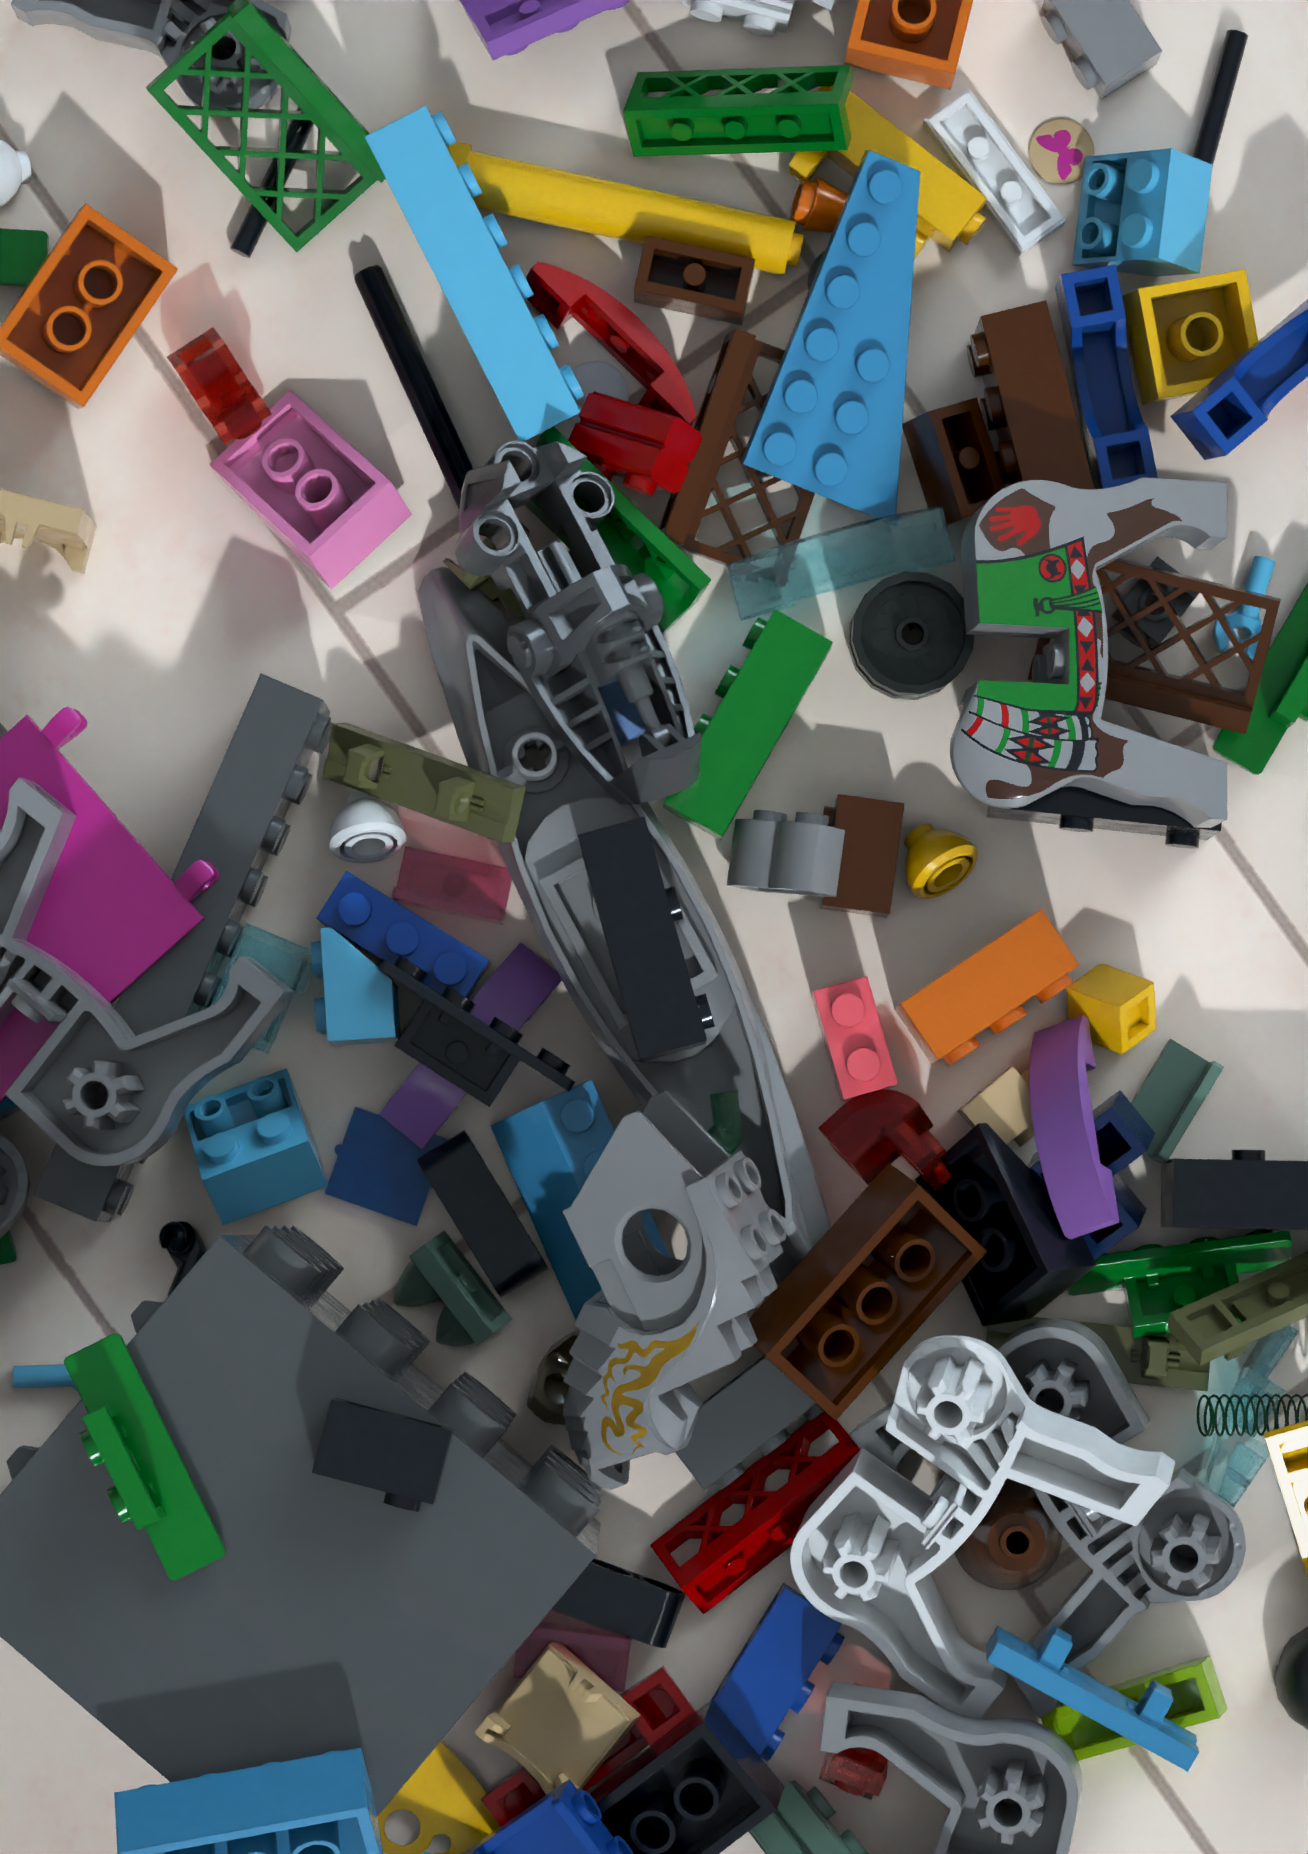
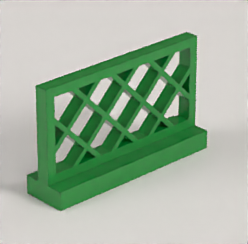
(298, 83)

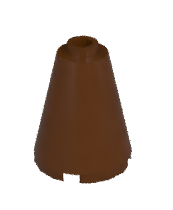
(985, 1550)

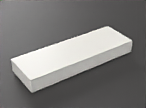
(995, 170)

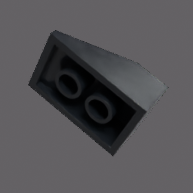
(1014, 1222)

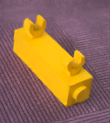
(946, 202)

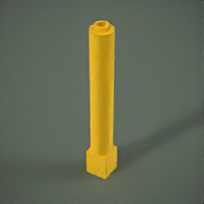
(627, 210)

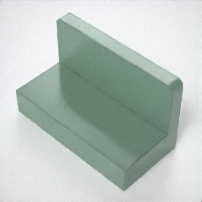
(1173, 1096)

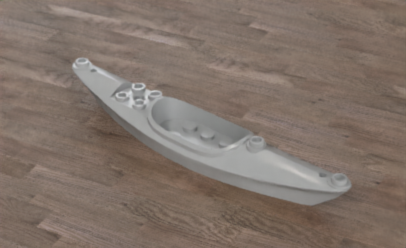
(494, 727)

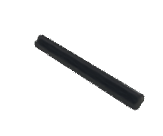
(414, 377)

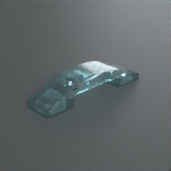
(839, 559)

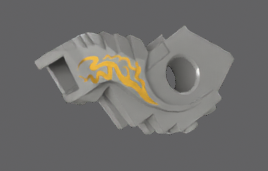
(656, 1314)

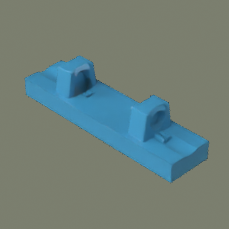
(1047, 1672)

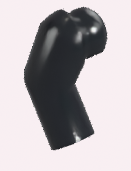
(183, 1246)

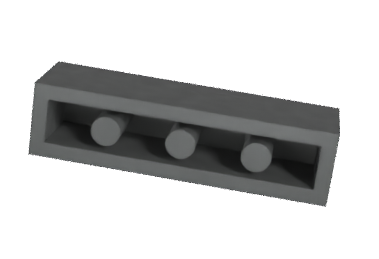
(743, 1418)

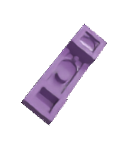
(510, 995)
(1065, 1128)

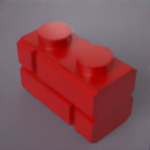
(635, 443)

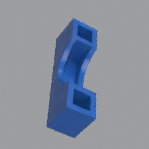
(1101, 373)
(1247, 389)

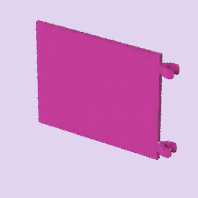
(108, 900)

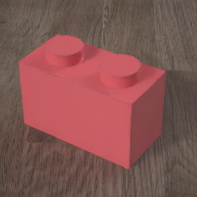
(854, 1038)

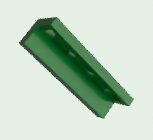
(736, 117)
(640, 546)

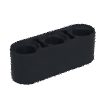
(482, 1214)
(623, 1603)

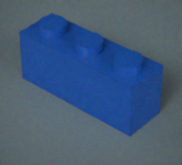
(392, 930)
(776, 1667)

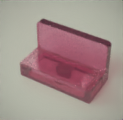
(453, 885)
(598, 1649)

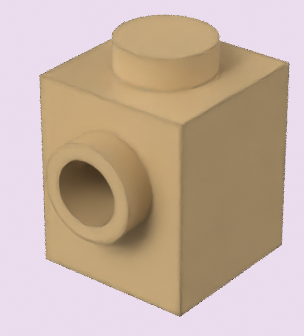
(1003, 1107)

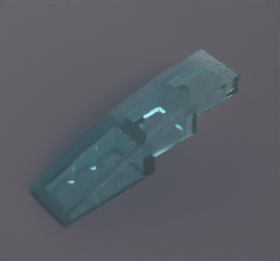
(1237, 1458)

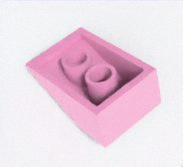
(312, 489)

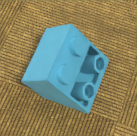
(1143, 212)
(358, 997)
(254, 1147)

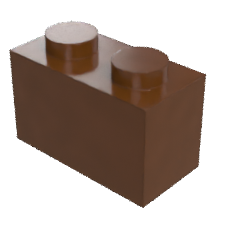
(694, 280)
(954, 459)
(867, 854)

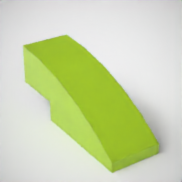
(1195, 1701)

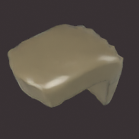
(548, 1389)

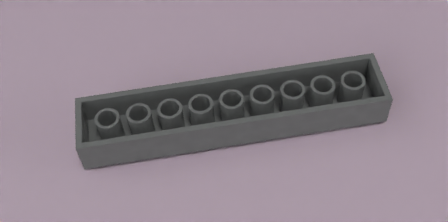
(235, 833)

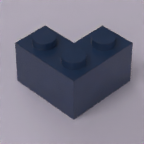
(1120, 1140)

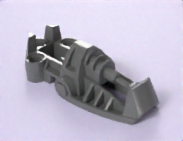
(583, 618)

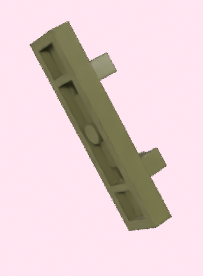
(424, 782)
(1260, 1302)
(1166, 1363)

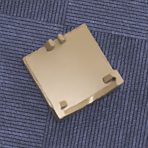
(49, 522)
(559, 1720)

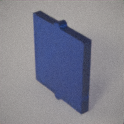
(380, 1168)

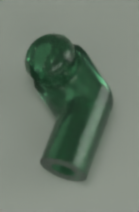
(726, 1120)

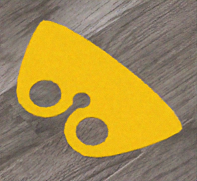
(445, 1801)

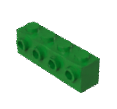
(749, 719)

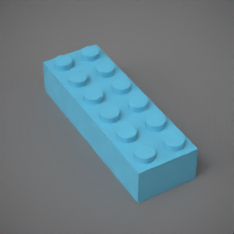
(473, 274)

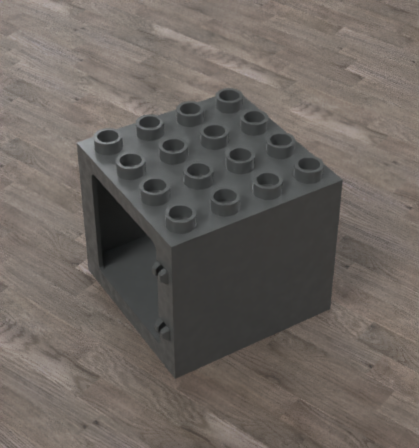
(329, 1607)

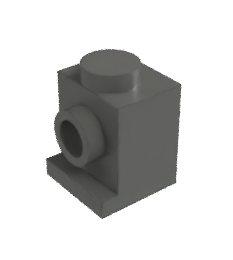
(1153, 626)

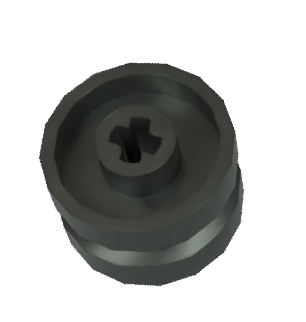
(890, 662)

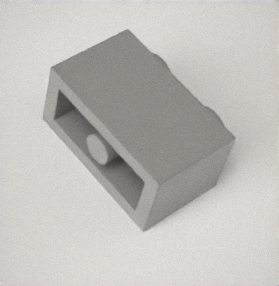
(1105, 40)

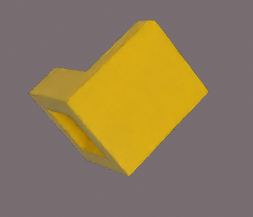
(1117, 1006)

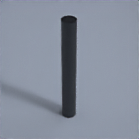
(1220, 96)
(254, 222)

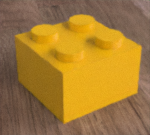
(1188, 332)

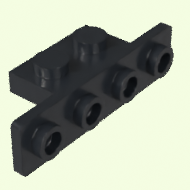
(462, 1046)

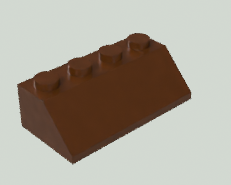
(863, 1290)

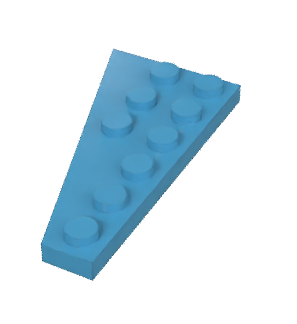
(842, 378)

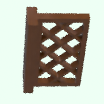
(716, 424)
(1181, 694)

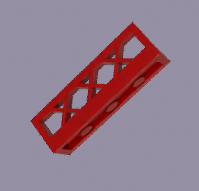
(770, 1519)

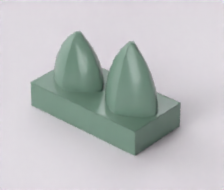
(444, 1273)

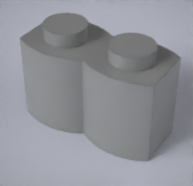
(785, 854)

